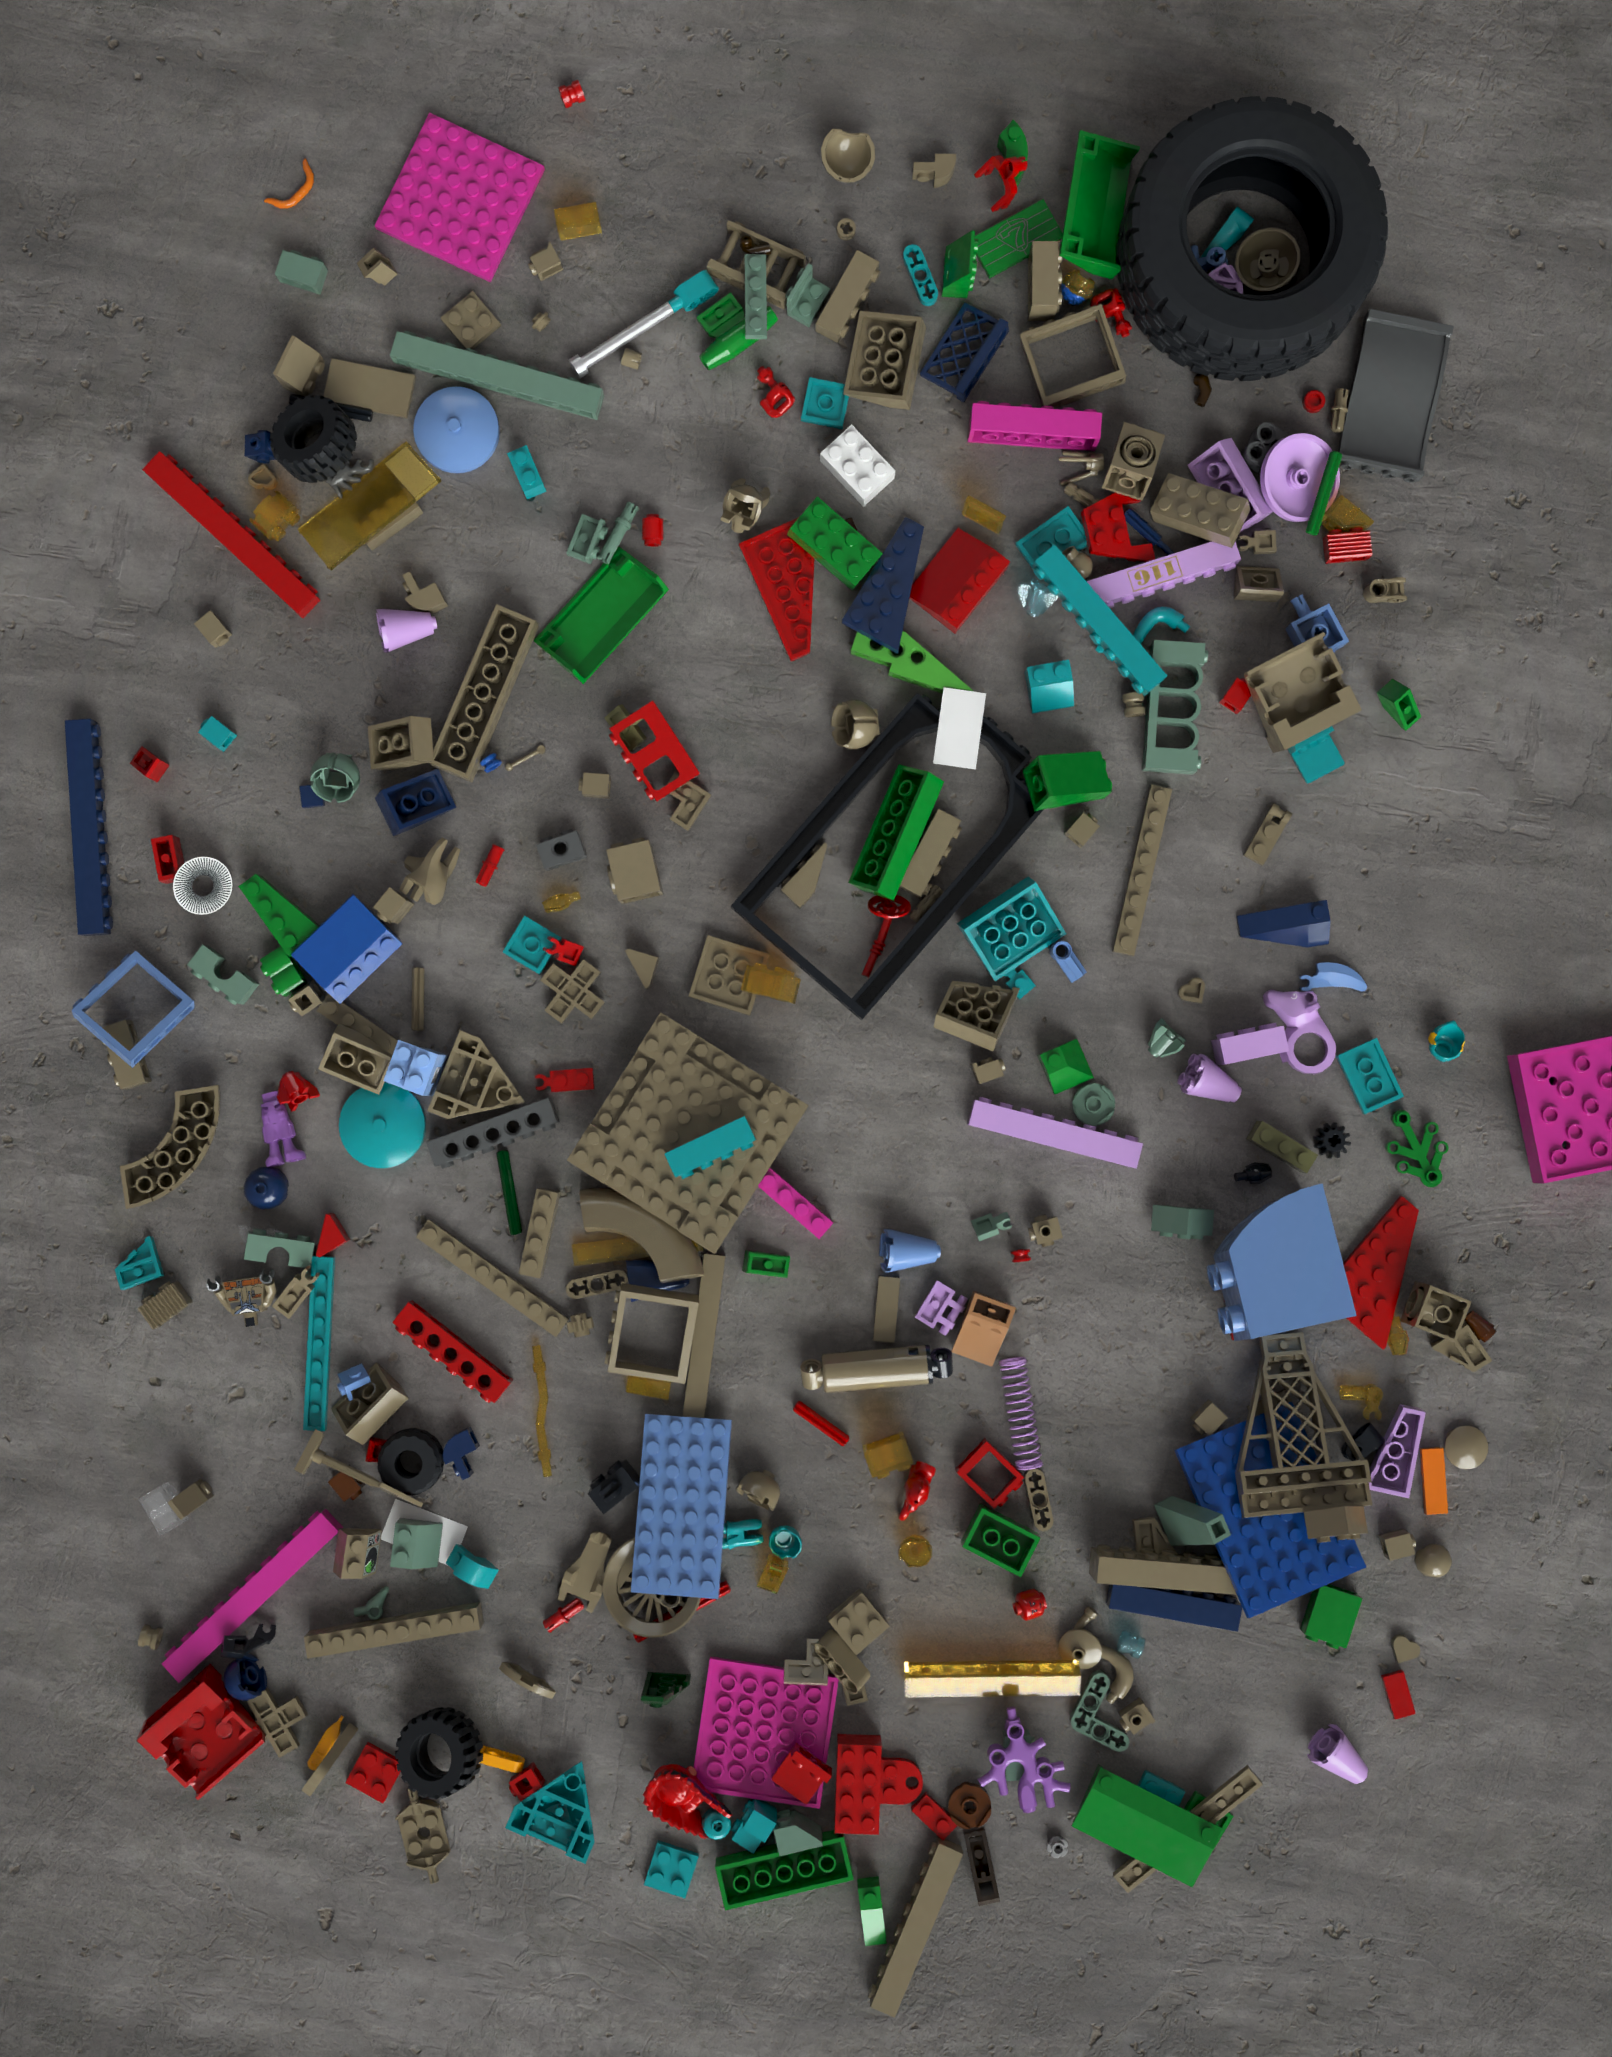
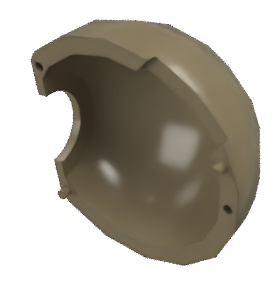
(847, 155)

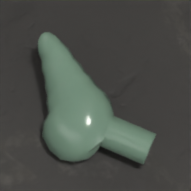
(373, 1606)

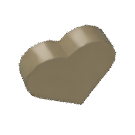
(262, 478)
(1192, 991)
(1404, 1648)

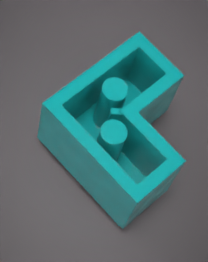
(755, 1824)

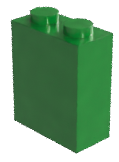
(1331, 1615)

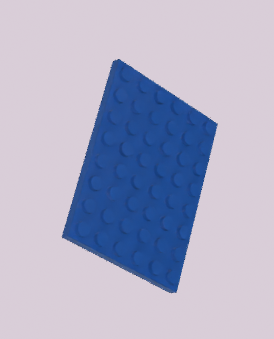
(1265, 1555)

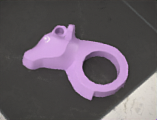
(1301, 1016)

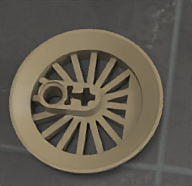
(615, 1576)

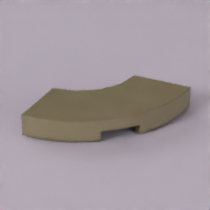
(527, 1680)

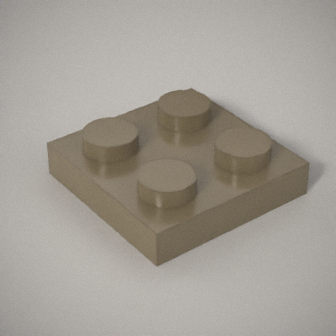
(470, 321)

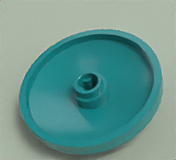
(382, 1127)

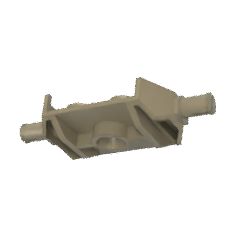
(422, 1851)

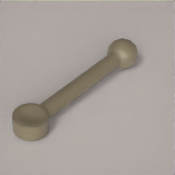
(540, 750)

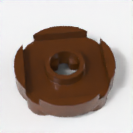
(981, 1801)

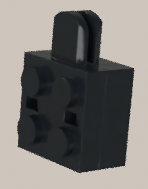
(614, 1486)

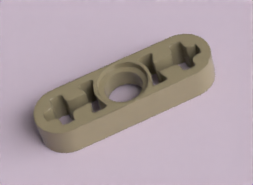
(582, 1293)
(1036, 1515)

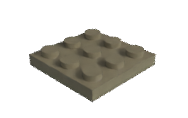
(722, 973)

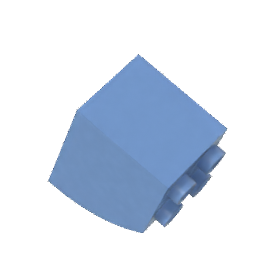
(1281, 1269)

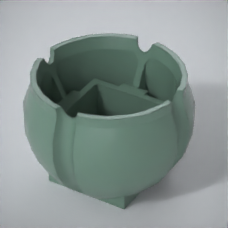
(335, 785)

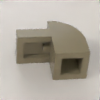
(424, 600)

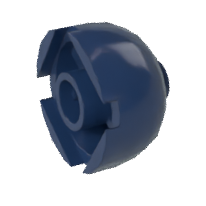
(266, 1187)
(244, 1678)

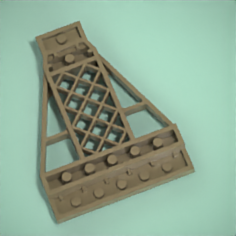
(1297, 1487)

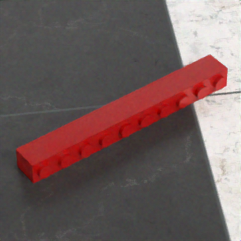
(227, 530)

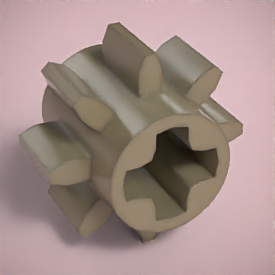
(580, 1324)

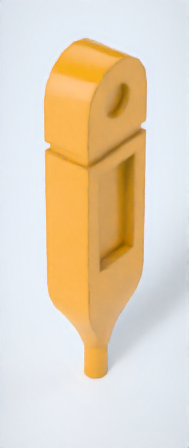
(325, 1744)

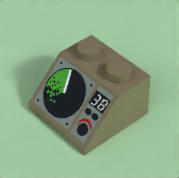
(356, 1553)

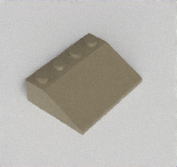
(885, 359)

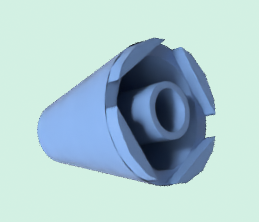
(906, 1250)

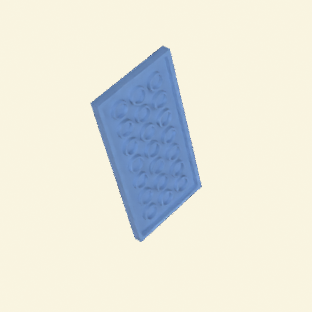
(681, 1506)

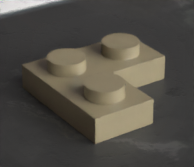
(692, 803)
(809, 1671)

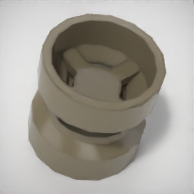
(1134, 705)

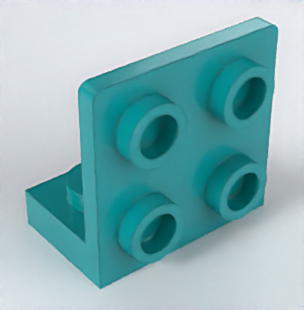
(1316, 756)

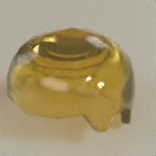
(915, 1551)

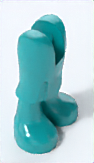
(737, 1535)

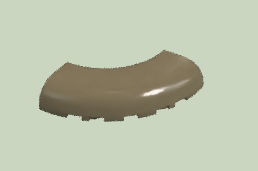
(179, 1151)
(670, 1250)

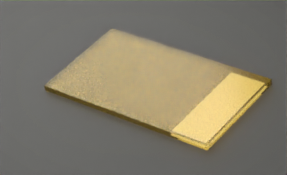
(370, 505)

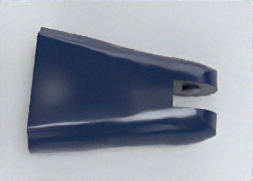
(645, 1274)

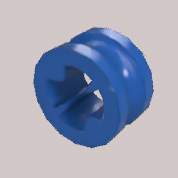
(490, 762)

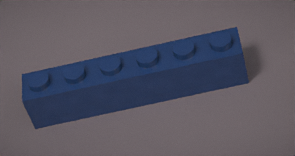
(1177, 1605)

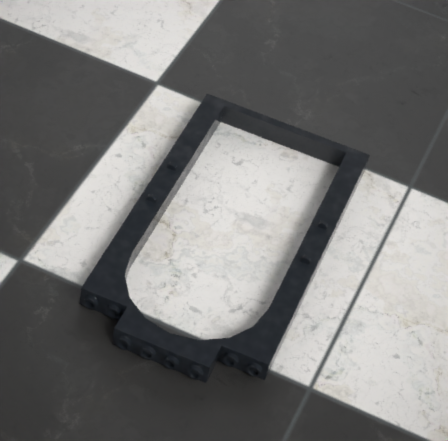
(913, 721)

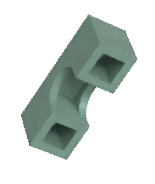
(207, 965)
(260, 1243)

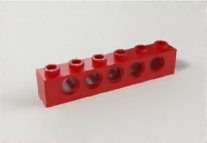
(448, 1339)

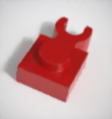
(565, 951)

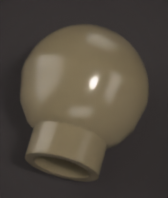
(1079, 560)

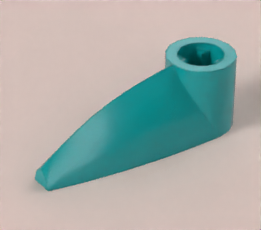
(1231, 231)

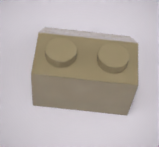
(299, 367)

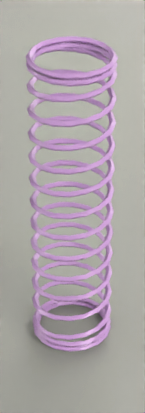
(1020, 1464)

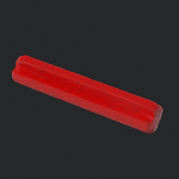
(821, 1423)

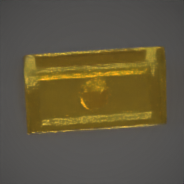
(648, 1387)

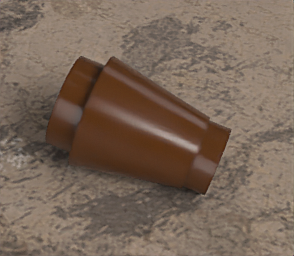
(1480, 1326)

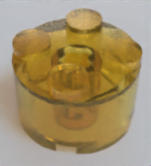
(274, 516)

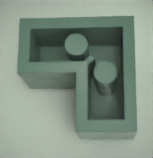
(1184, 1221)

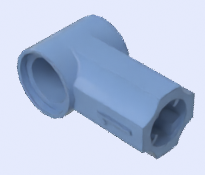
(1069, 962)

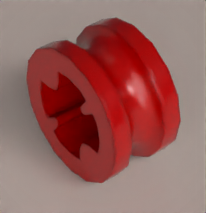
(1020, 1255)

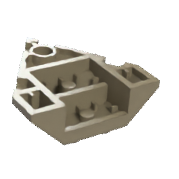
(471, 1081)

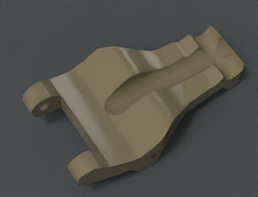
(586, 1573)

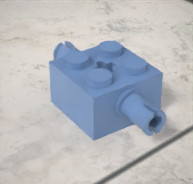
(1315, 623)

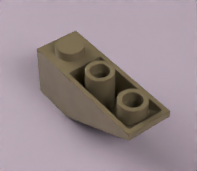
(804, 882)

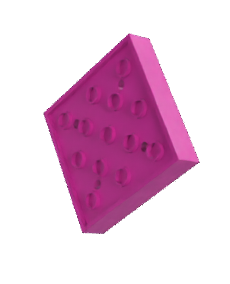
(1569, 1110)

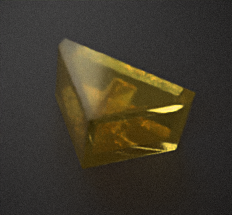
(773, 1574)

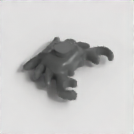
(346, 476)

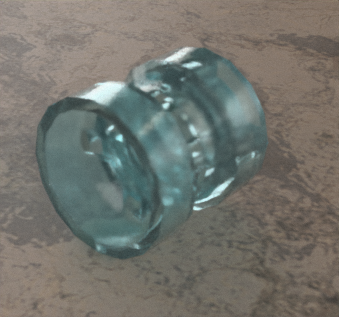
(1130, 1644)

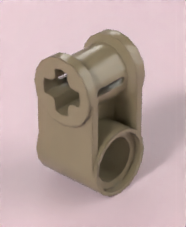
(1390, 590)

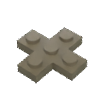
(572, 991)
(276, 1720)

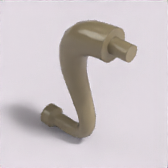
(1123, 1667)

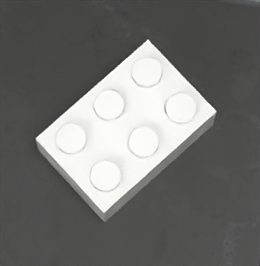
(857, 465)

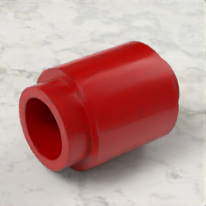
(652, 530)

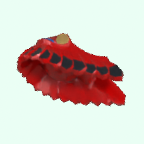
(676, 1794)

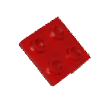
(801, 1773)

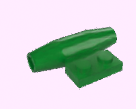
(727, 325)

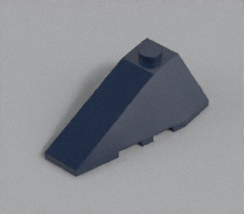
(1295, 925)

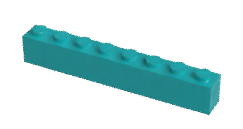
(1099, 620)

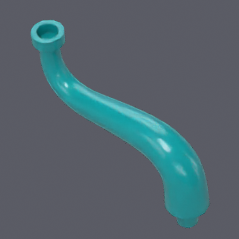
(1159, 614)

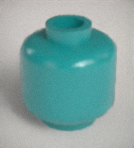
(711, 1818)

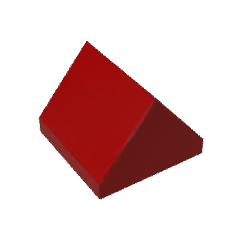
(374, 1449)

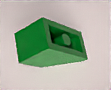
(1399, 703)

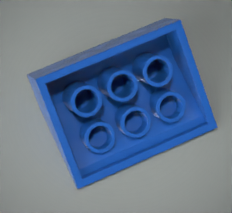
(346, 948)

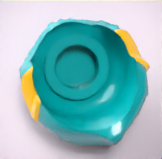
(1446, 1041)

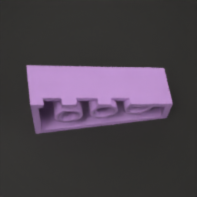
(1396, 1458)

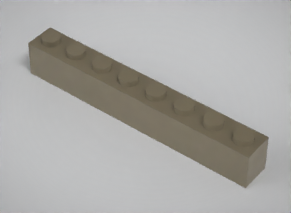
(393, 1630)
(915, 1926)

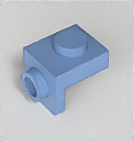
(352, 1379)

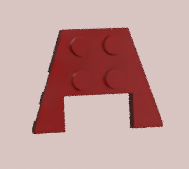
(1108, 531)

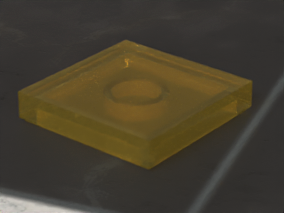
(983, 514)

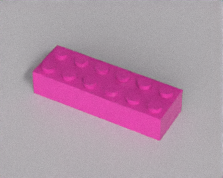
(1034, 426)

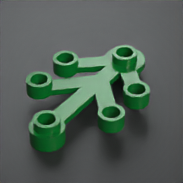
(1418, 1151)

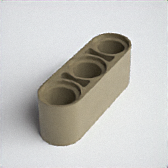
(842, 1661)

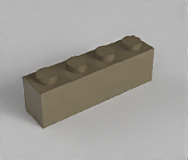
(847, 297)
(929, 853)
(539, 1232)

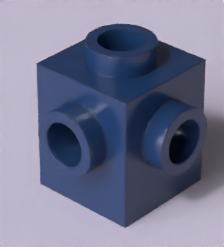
(258, 446)

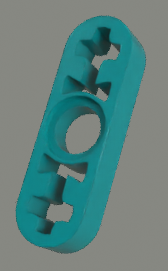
(919, 284)

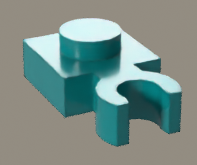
(1019, 980)

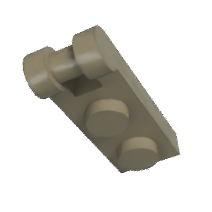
(1267, 835)

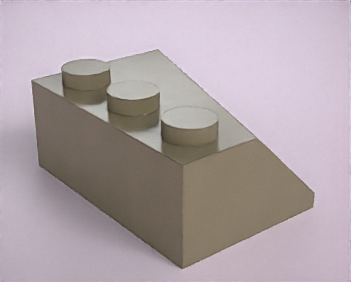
(976, 1012)

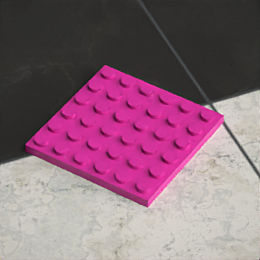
(459, 197)
(754, 1723)

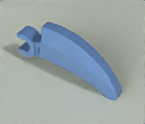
(1334, 975)

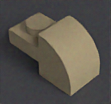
(939, 171)

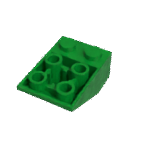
(960, 266)

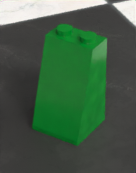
(1067, 779)

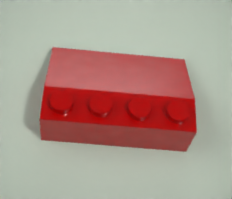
(958, 579)

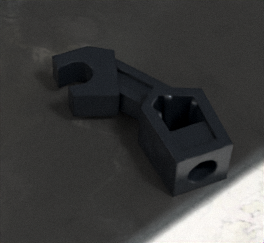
(259, 1639)

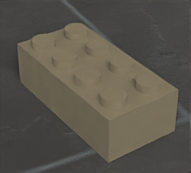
(1200, 510)

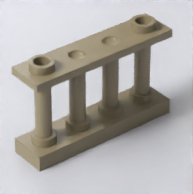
(736, 277)

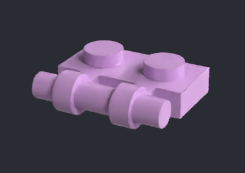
(935, 1304)

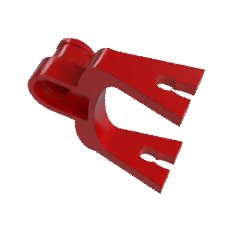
(1008, 169)

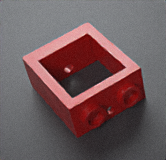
(974, 1457)

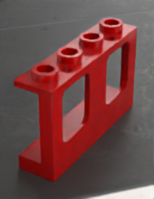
(664, 745)

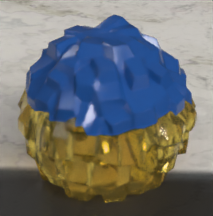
(1076, 288)

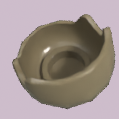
(1433, 1560)

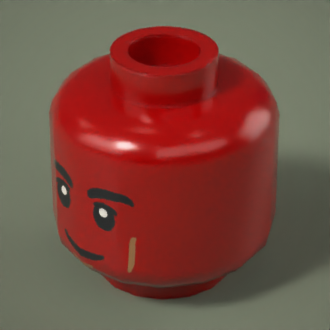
(1029, 1604)

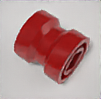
(571, 93)

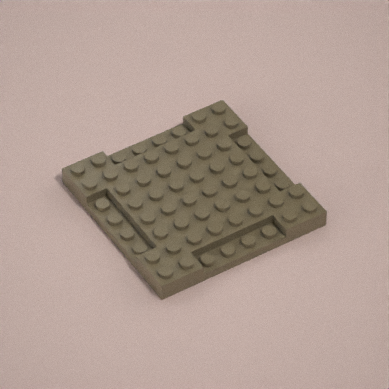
(667, 1097)

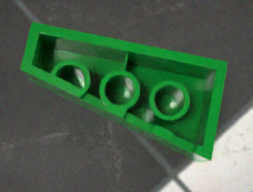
(280, 915)

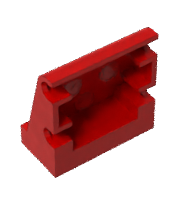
(201, 1733)

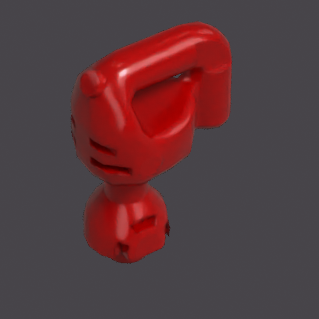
(1114, 309)
(777, 392)

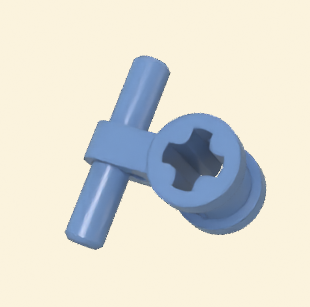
(1209, 262)

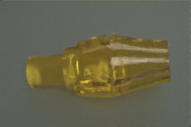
(560, 901)
(1398, 1338)

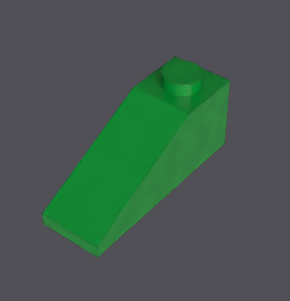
(871, 1911)

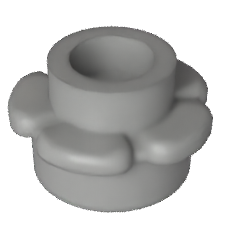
(1057, 1841)

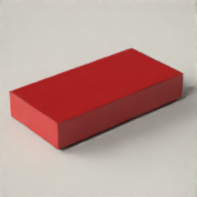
(1398, 1694)

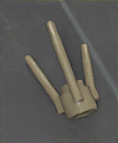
(1092, 462)

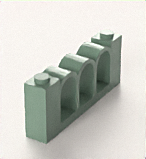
(1174, 760)

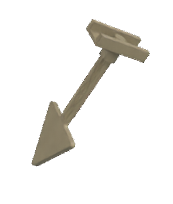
(314, 1454)

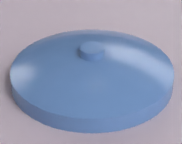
(456, 429)

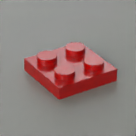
(374, 1772)

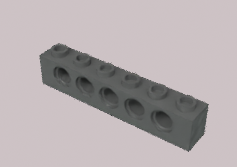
(439, 1147)

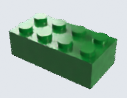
(834, 543)

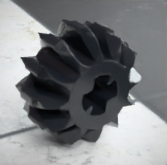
(1335, 1133)

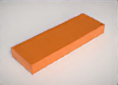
(1433, 1480)

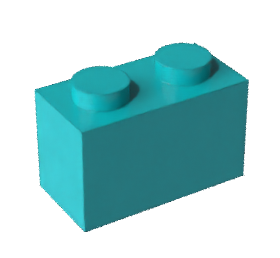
(526, 472)

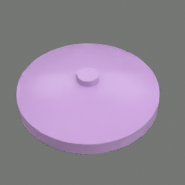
(1293, 476)

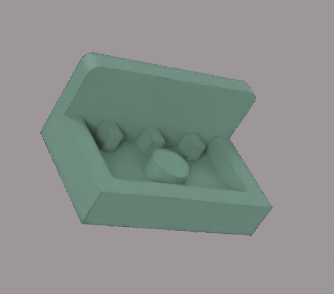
(587, 539)

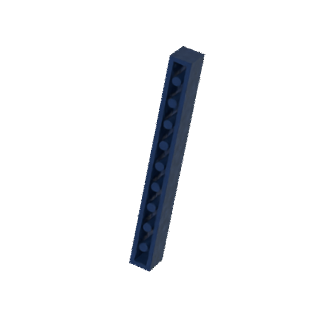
(87, 827)

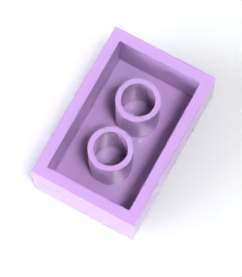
(1249, 1044)

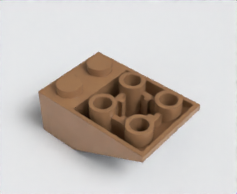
(983, 1328)

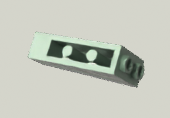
(1190, 1523)

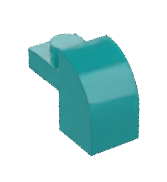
(470, 1568)

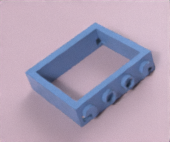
(157, 1033)

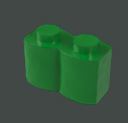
(283, 972)

